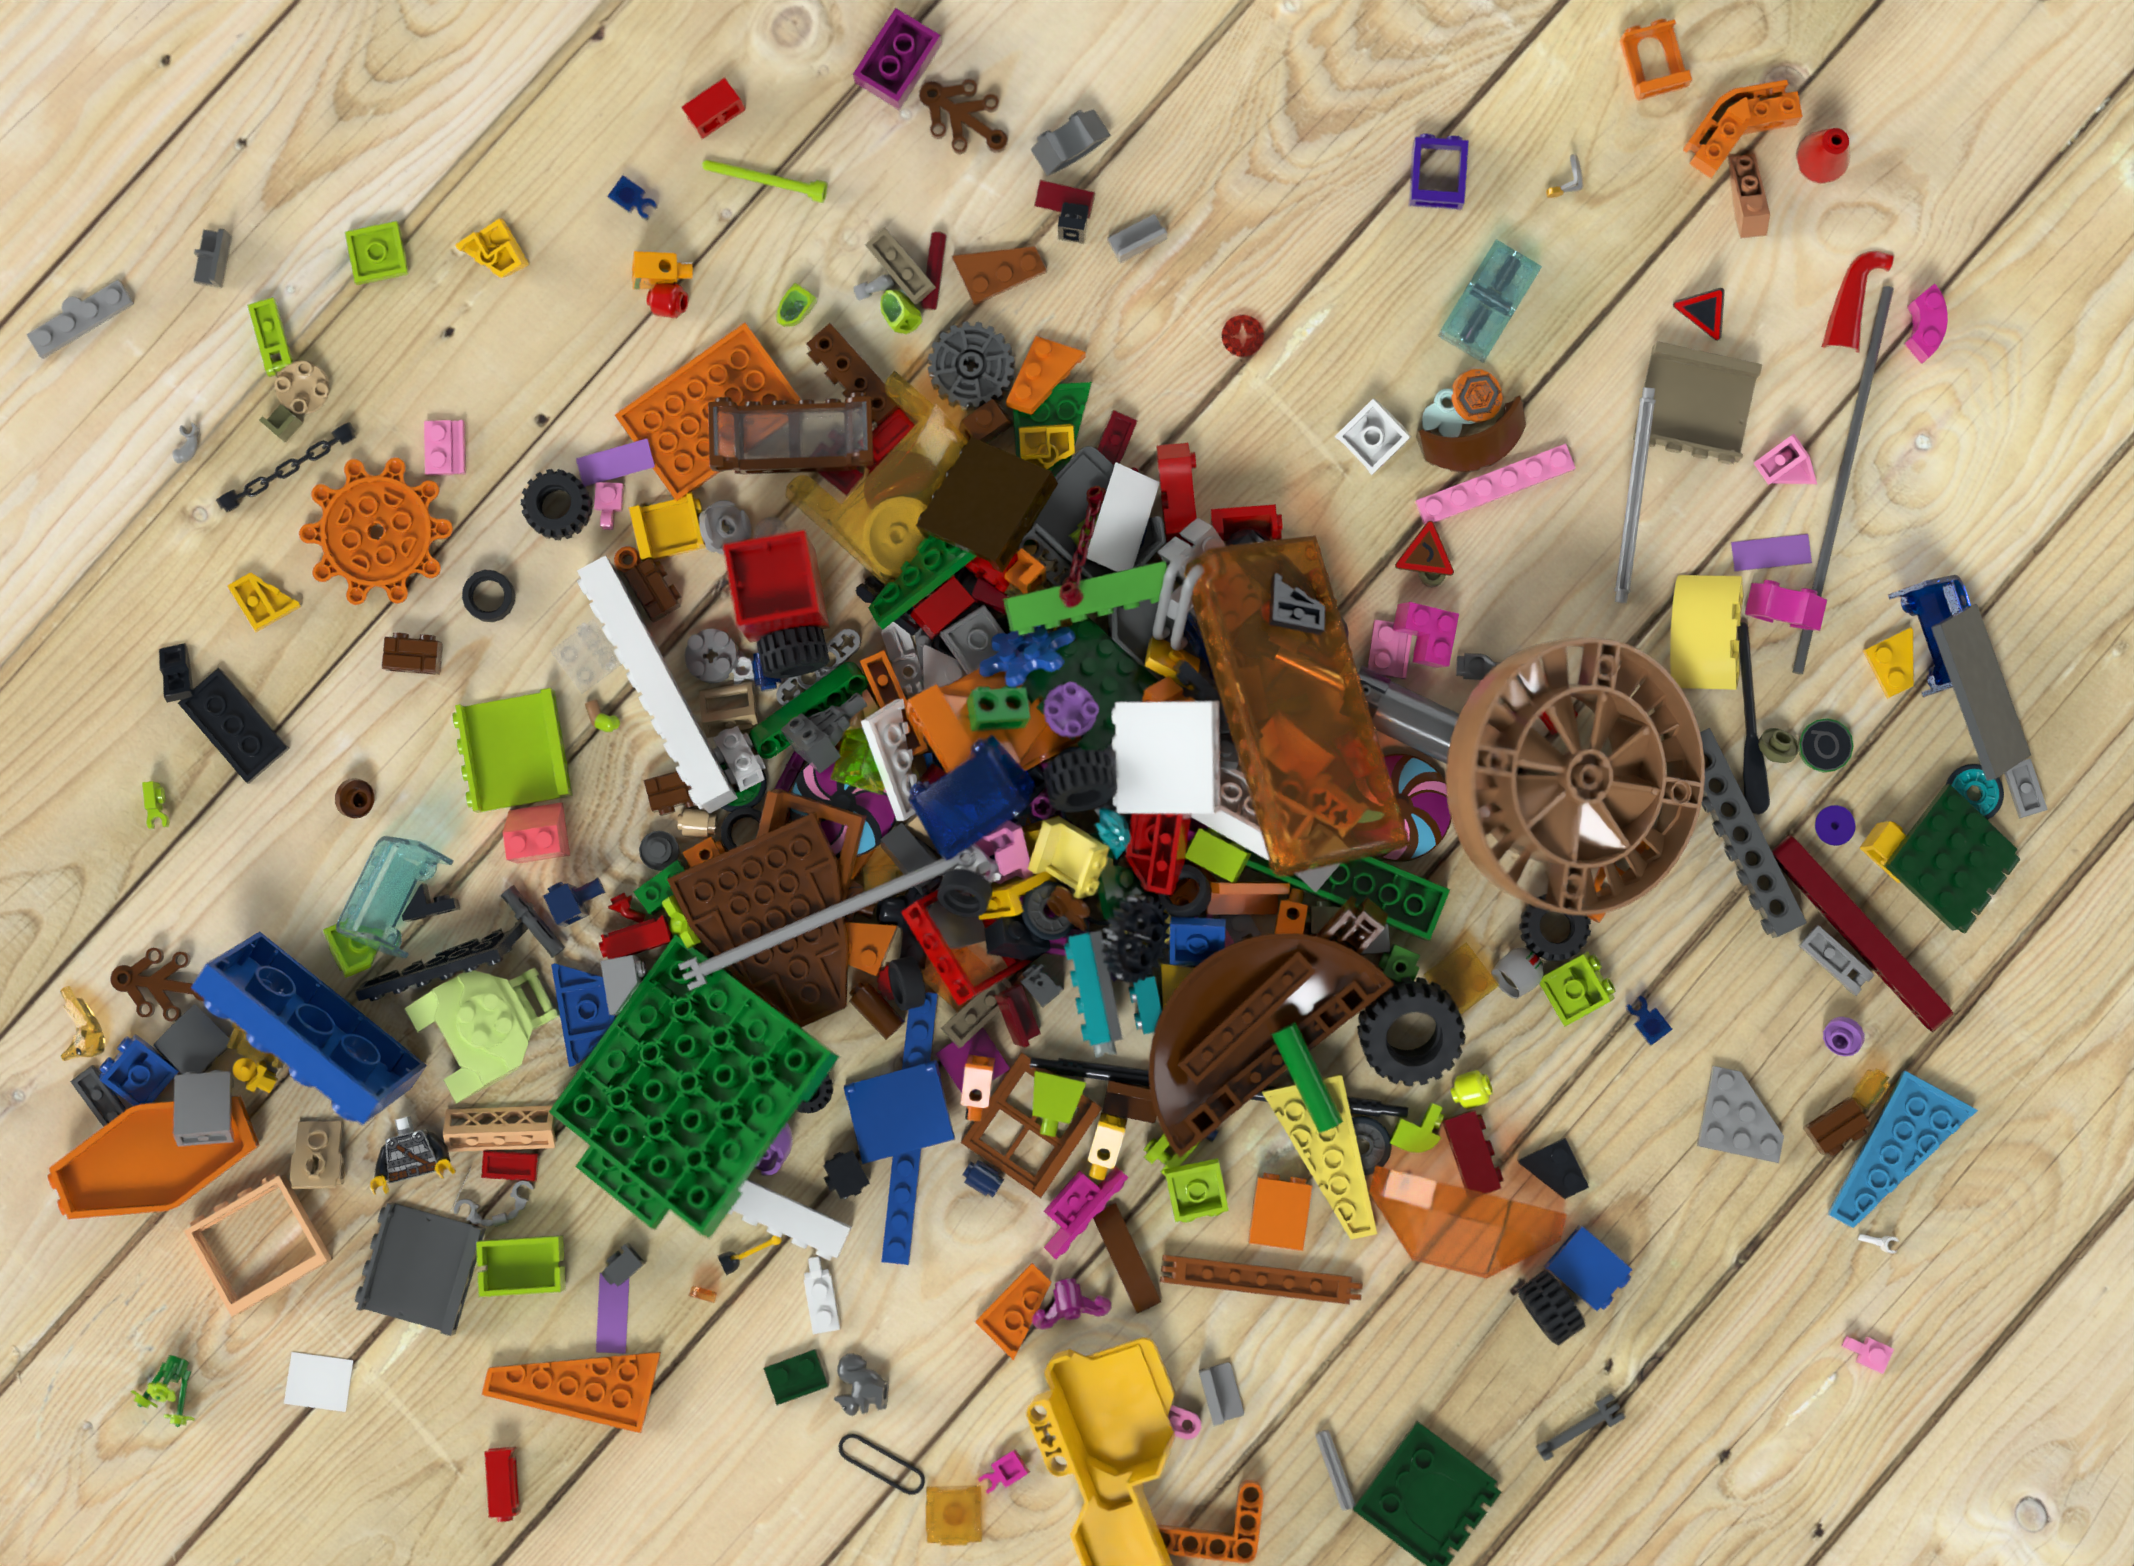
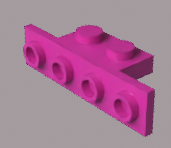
(1078, 1205)

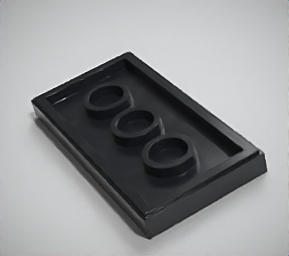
(233, 726)

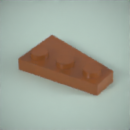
(997, 271)

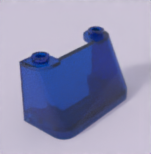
(972, 798)

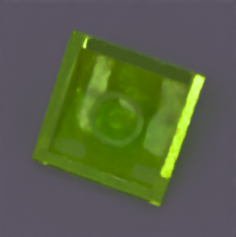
(857, 763)

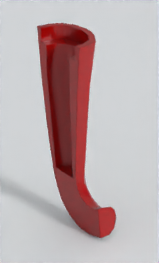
(1846, 316)

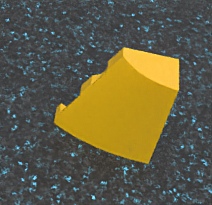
(495, 249)
(1046, 444)

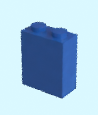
(1589, 1268)

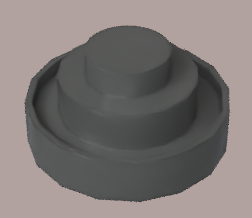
(659, 850)

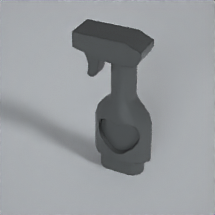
(1475, 666)

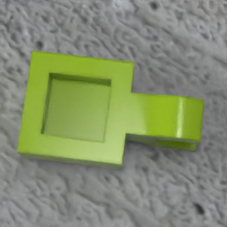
(153, 799)

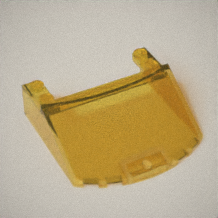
(883, 511)

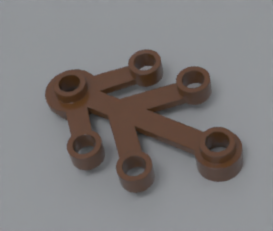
(960, 113)
(155, 983)

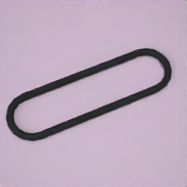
(888, 1455)

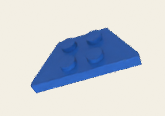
(581, 1010)

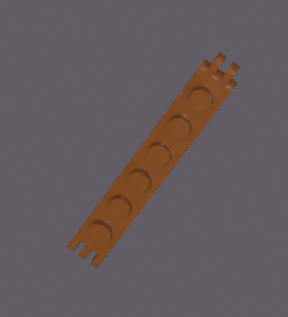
(1260, 1279)

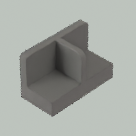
(212, 258)

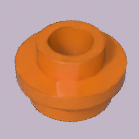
(622, 553)

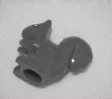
(866, 1386)

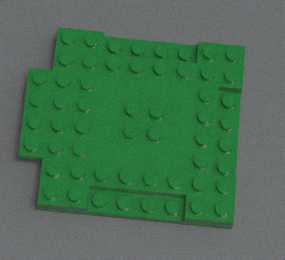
(688, 1093)

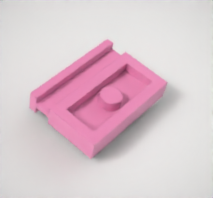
(444, 447)
(1389, 650)

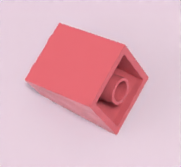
(536, 833)

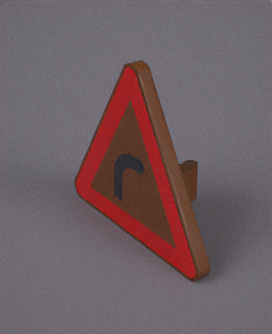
(1426, 554)

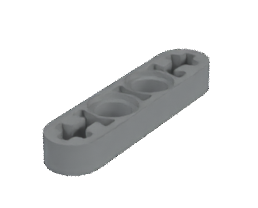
(848, 651)

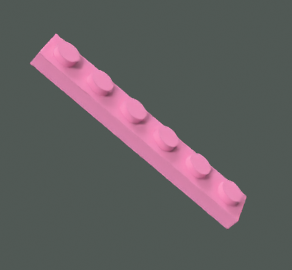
(1495, 484)

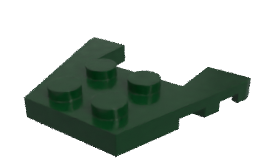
(1117, 884)

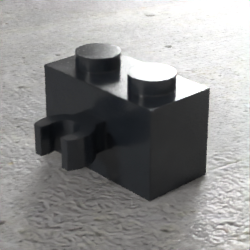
(1013, 939)

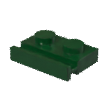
(796, 1377)

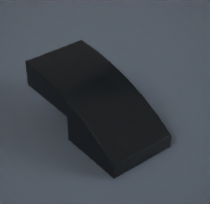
(176, 672)

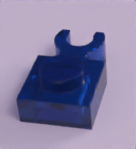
(629, 196)
(1650, 1024)

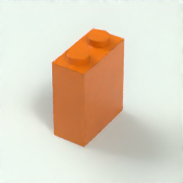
(1280, 1212)

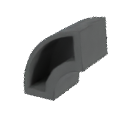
(1070, 142)

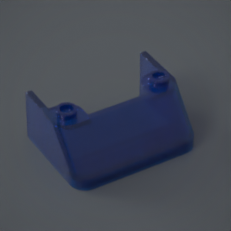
(1933, 603)

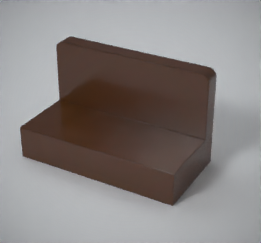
(1129, 1102)

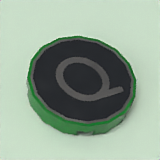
(1825, 745)

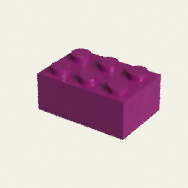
(897, 59)

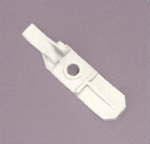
(903, 655)

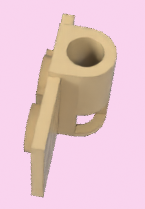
(317, 1156)

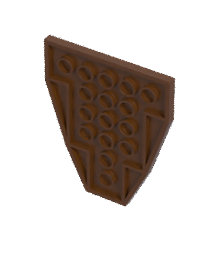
(765, 889)

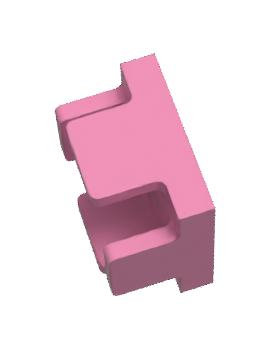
(1009, 850)

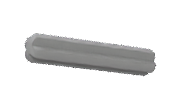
(1335, 1470)

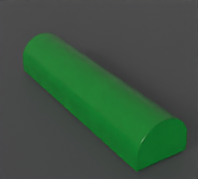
(1307, 1077)

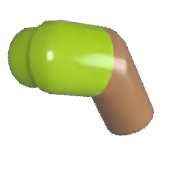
(600, 720)

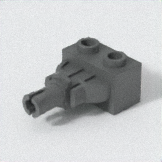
(818, 734)

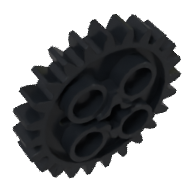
(1126, 954)

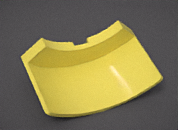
(1705, 631)

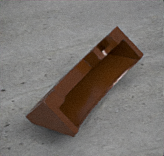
(1476, 450)

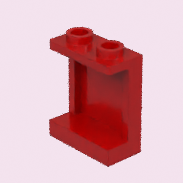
(1261, 517)

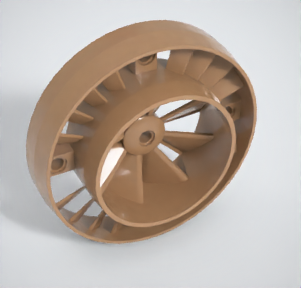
(1570, 818)

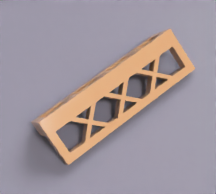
(498, 1133)

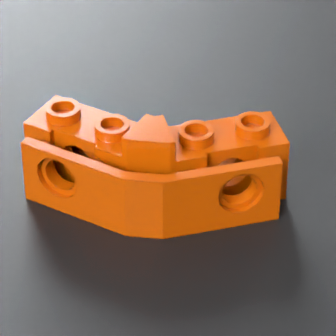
(1742, 118)

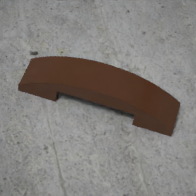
(1126, 1258)

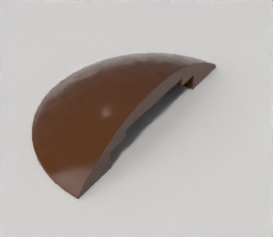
(1213, 991)

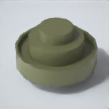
(1778, 745)

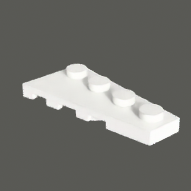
(893, 758)

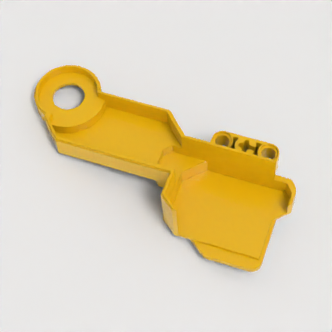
(1115, 1437)

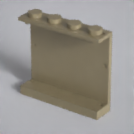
(1700, 401)

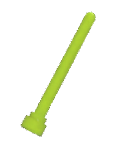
(815, 190)

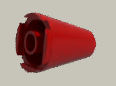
(1824, 155)

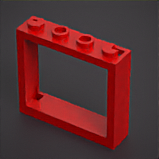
(943, 957)

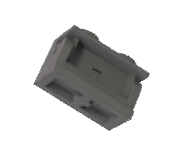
(1040, 985)

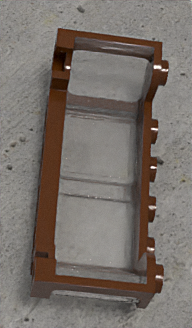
(791, 435)

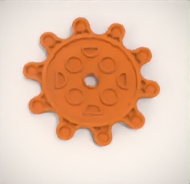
(347, 525)

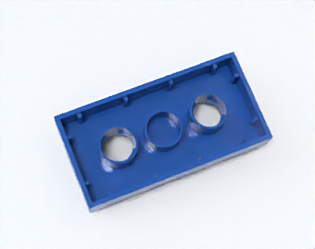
(308, 1028)

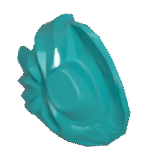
(1113, 831)

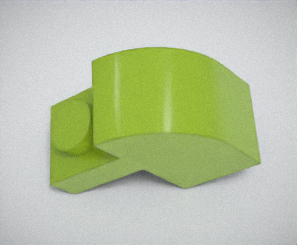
(1418, 1138)

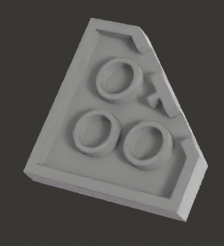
(1737, 1119)

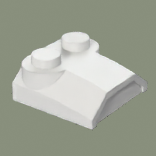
(1373, 436)

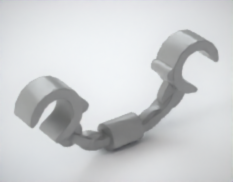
(499, 1219)

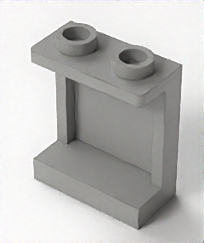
(203, 1108)

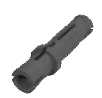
(526, 913)

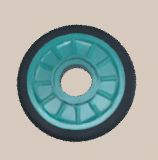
(1991, 790)

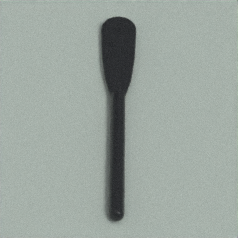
(1754, 770)

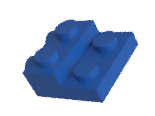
(1195, 939)
(137, 1071)

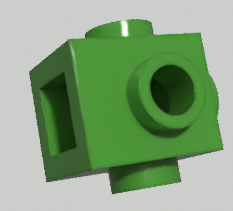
(1405, 957)

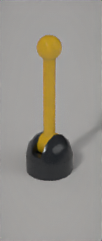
(730, 1261)

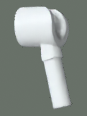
(1882, 1242)

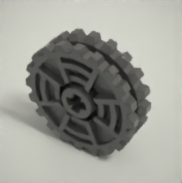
(965, 346)

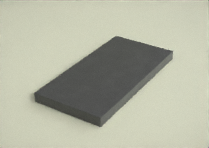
(1981, 691)

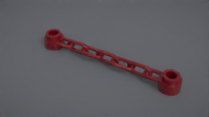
(1069, 592)

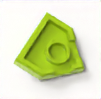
(348, 954)

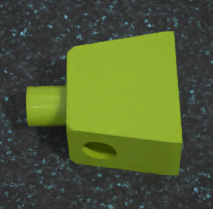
(1055, 1100)

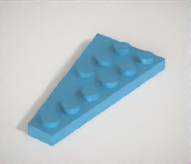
(1904, 1136)

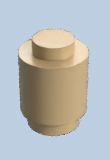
(697, 823)

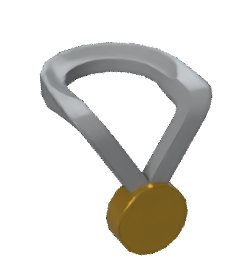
(1569, 187)

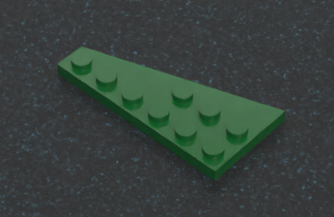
(1063, 406)

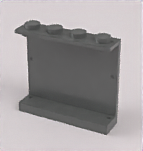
(419, 1268)

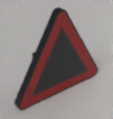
(1704, 311)

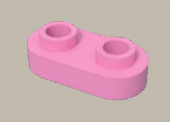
(1177, 1416)

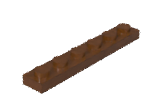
(1247, 1017)

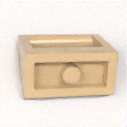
(715, 722)

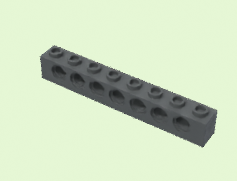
(1754, 841)

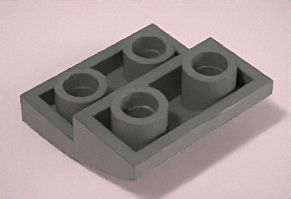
(192, 1042)

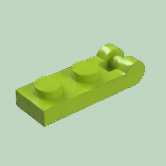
(270, 335)

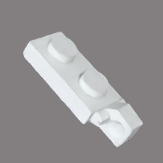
(821, 1298)

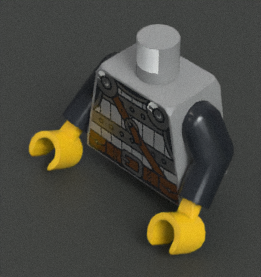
(410, 1156)

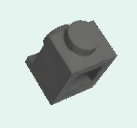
(622, 1265)

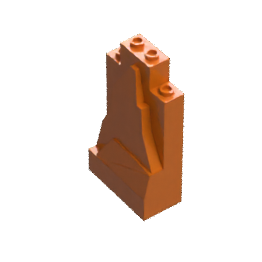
(944, 721)

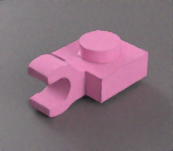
(608, 499)
(1871, 1353)

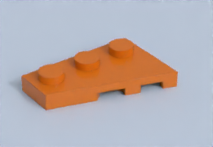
(1041, 372)
(1012, 1312)

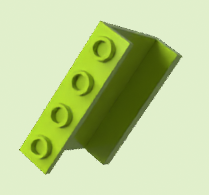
(512, 751)

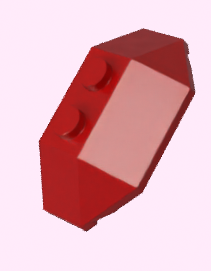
(1158, 849)

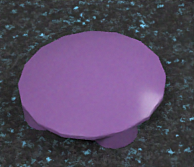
(1070, 710)

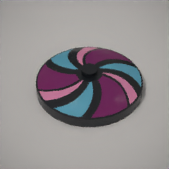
(876, 808)

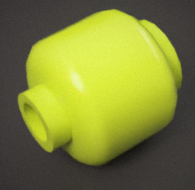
(1472, 1089)

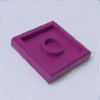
(955, 1058)

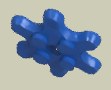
(1025, 653)

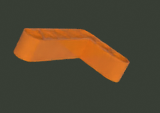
(1231, 1540)

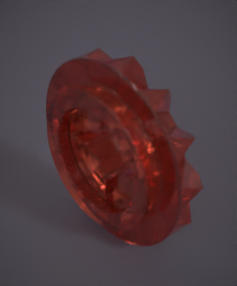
(1251, 327)

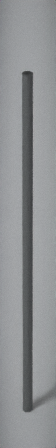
(1846, 466)

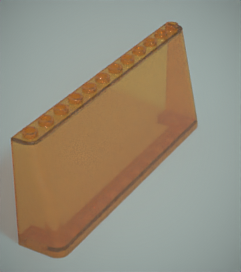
(1295, 710)

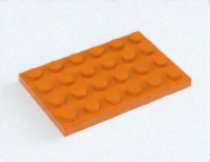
(676, 409)

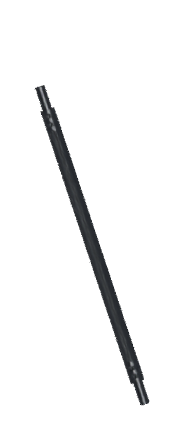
(1141, 1077)

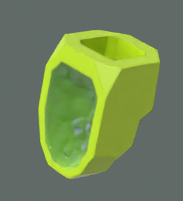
(795, 306)
(900, 312)

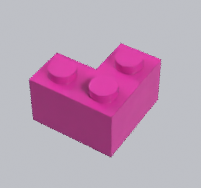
(1433, 629)

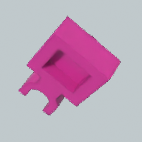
(1007, 1470)

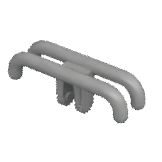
(1175, 604)

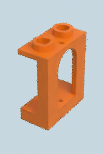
(1664, 33)

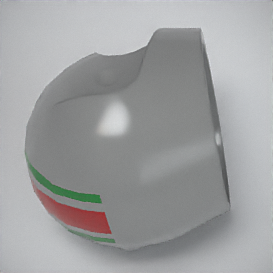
(1522, 968)

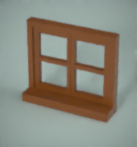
(776, 813)
(1062, 1146)

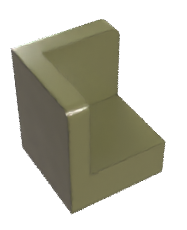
(282, 423)

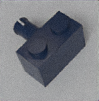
(567, 901)

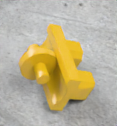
(254, 1074)

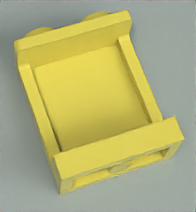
(1069, 856)

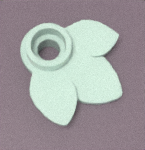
(1442, 417)

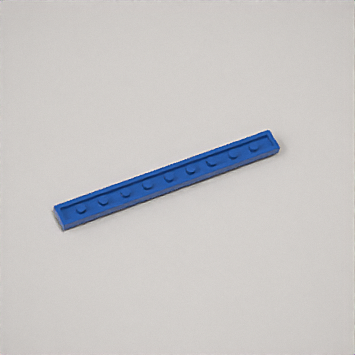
(906, 1165)

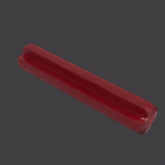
(934, 268)

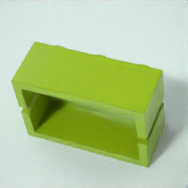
(521, 1266)

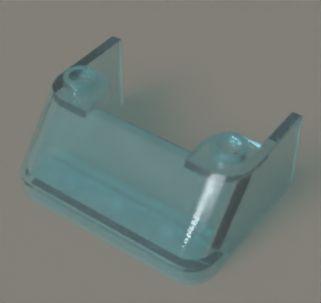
(384, 891)

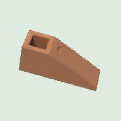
(1749, 196)

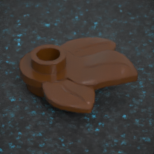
(1074, 909)

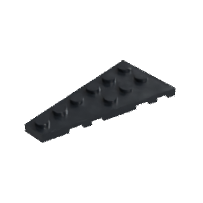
(445, 964)

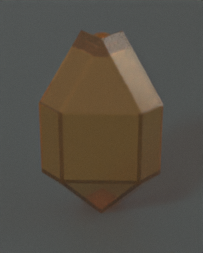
(1461, 1226)

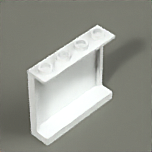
(1167, 757)

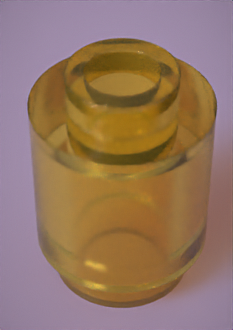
(1870, 1088)

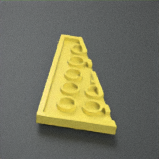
(1329, 1155)

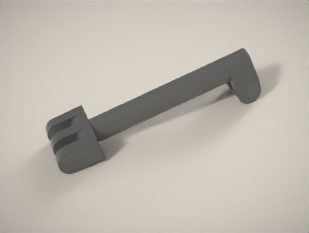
(1545, 1448)

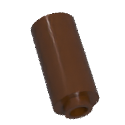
(876, 1010)

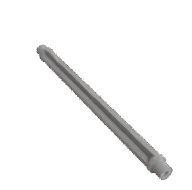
(1635, 495)

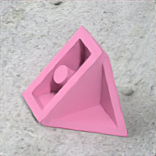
(1787, 464)

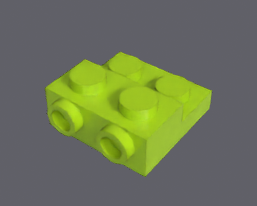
(1577, 988)
(1196, 1190)

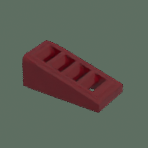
(986, 594)

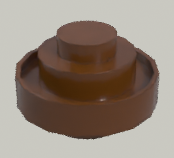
(354, 798)

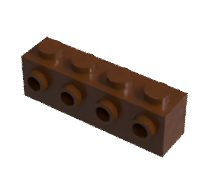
(850, 371)

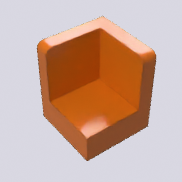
(1026, 573)

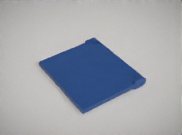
(899, 1112)

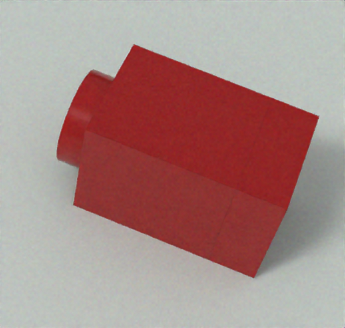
(775, 584)

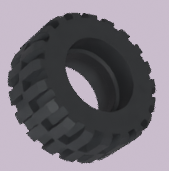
(1426, 1060)

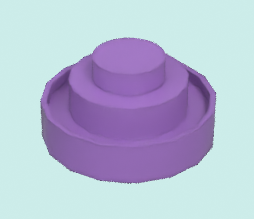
(1843, 1036)

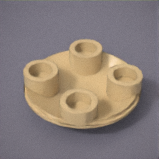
(302, 387)

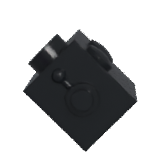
(845, 1175)

